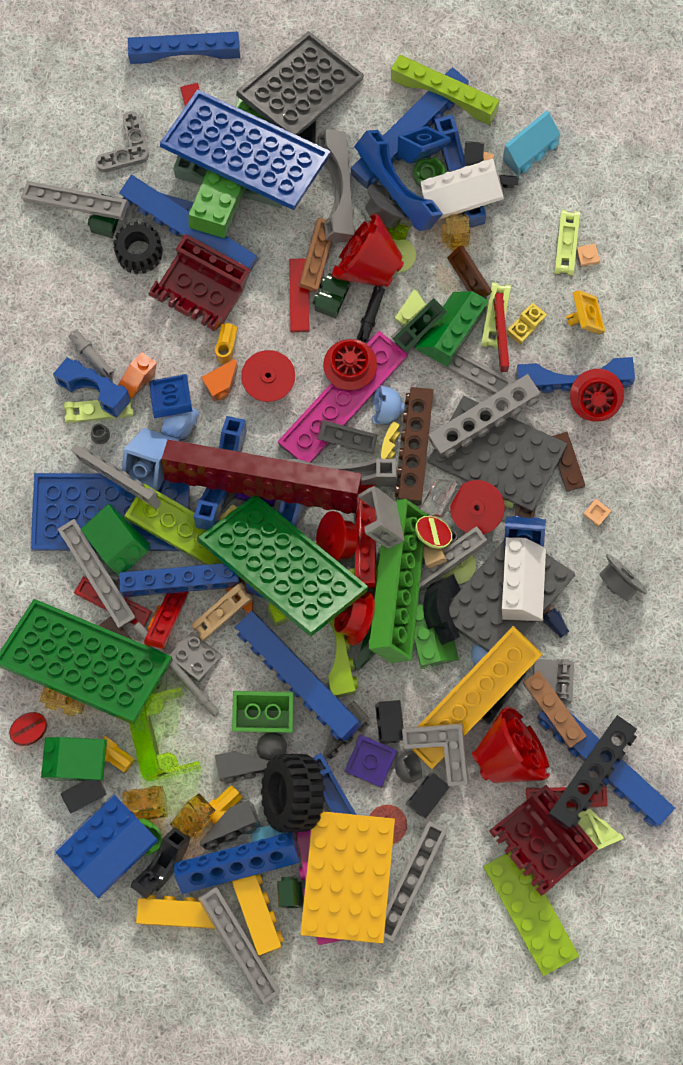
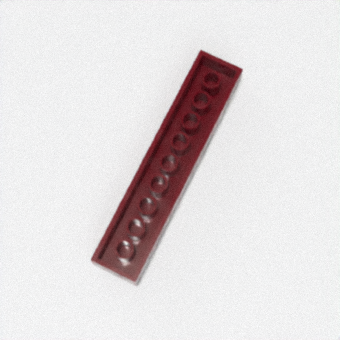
(261, 476)

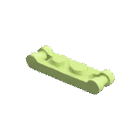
(567, 242)
(490, 325)
(91, 411)

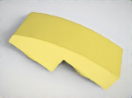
(526, 324)
(388, 447)

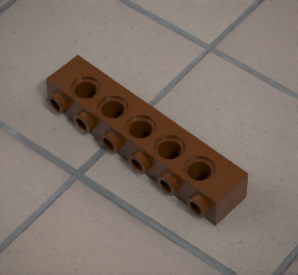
(417, 397)

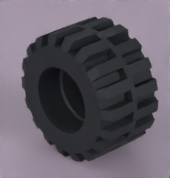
(140, 261)

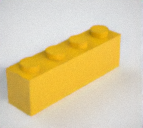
(172, 912)
(257, 914)

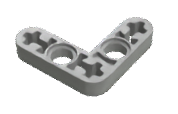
(134, 147)

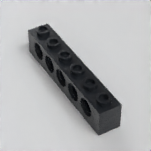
(618, 728)

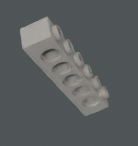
(523, 386)
(412, 879)

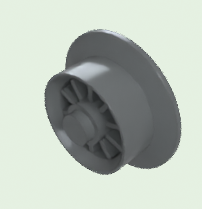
(383, 205)
(620, 579)

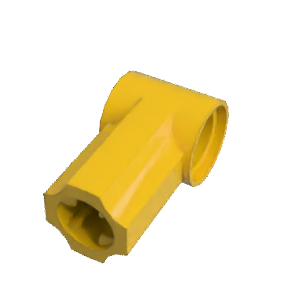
(226, 342)
(117, 757)
(226, 800)

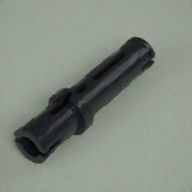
(368, 320)

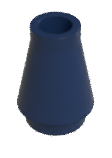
(555, 622)

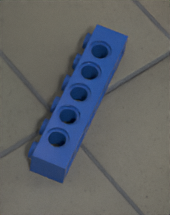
(177, 580)
(236, 862)

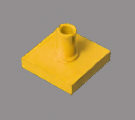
(587, 313)

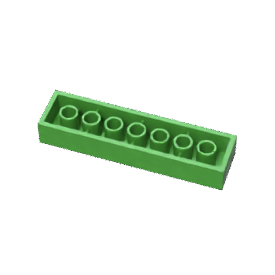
(217, 198)
(398, 591)

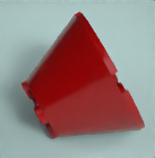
(369, 255)
(511, 751)

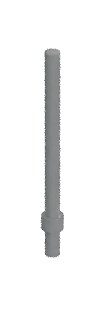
(202, 697)

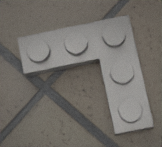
(449, 736)

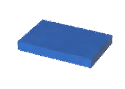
(170, 396)

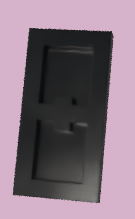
(389, 721)
(83, 794)
(427, 795)

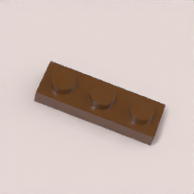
(468, 272)
(569, 465)

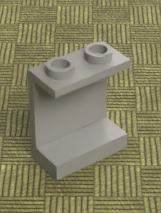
(387, 528)

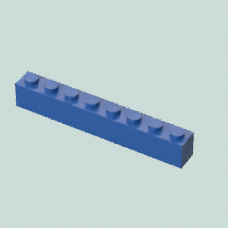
(419, 115)
(176, 217)
(298, 676)
(624, 779)

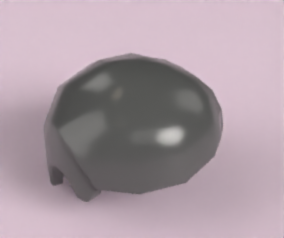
(271, 745)
(412, 762)

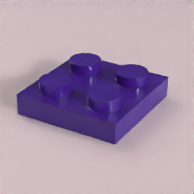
(370, 761)

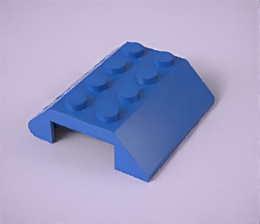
(106, 846)

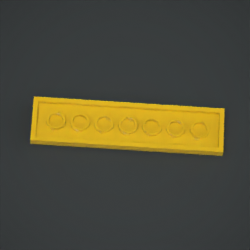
(481, 688)

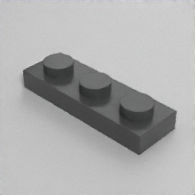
(347, 436)

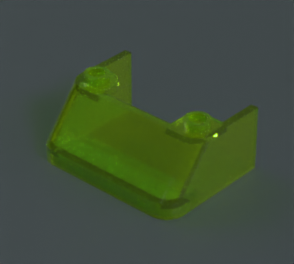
(151, 763)

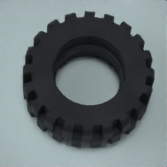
(292, 793)

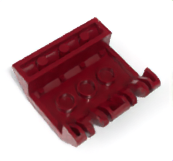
(202, 283)
(540, 843)

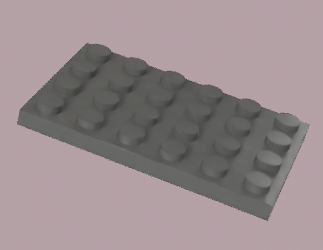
(300, 84)
(509, 457)
(479, 603)

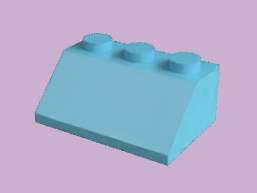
(531, 144)

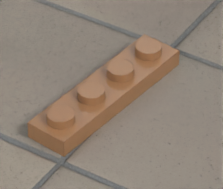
(315, 258)
(554, 709)

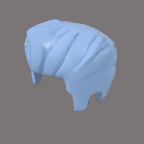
(180, 425)

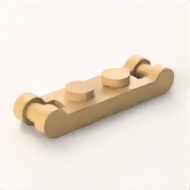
(221, 611)

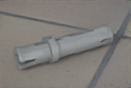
(85, 347)

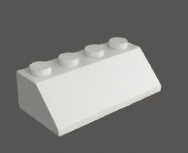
(464, 188)
(523, 580)

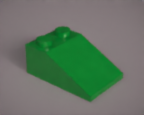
(115, 539)
(73, 759)

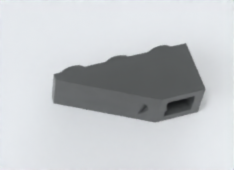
(236, 765)
(236, 821)

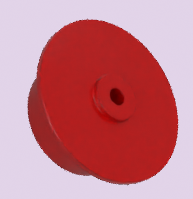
(350, 364)
(268, 376)
(596, 395)
(477, 505)
(337, 536)
(356, 619)

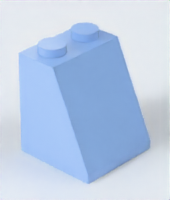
(144, 457)

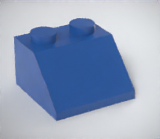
(421, 144)
(527, 528)

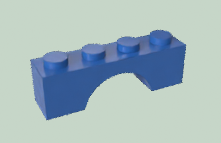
(74, 375)

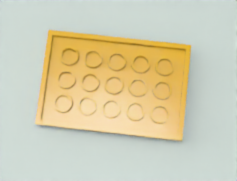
(348, 877)

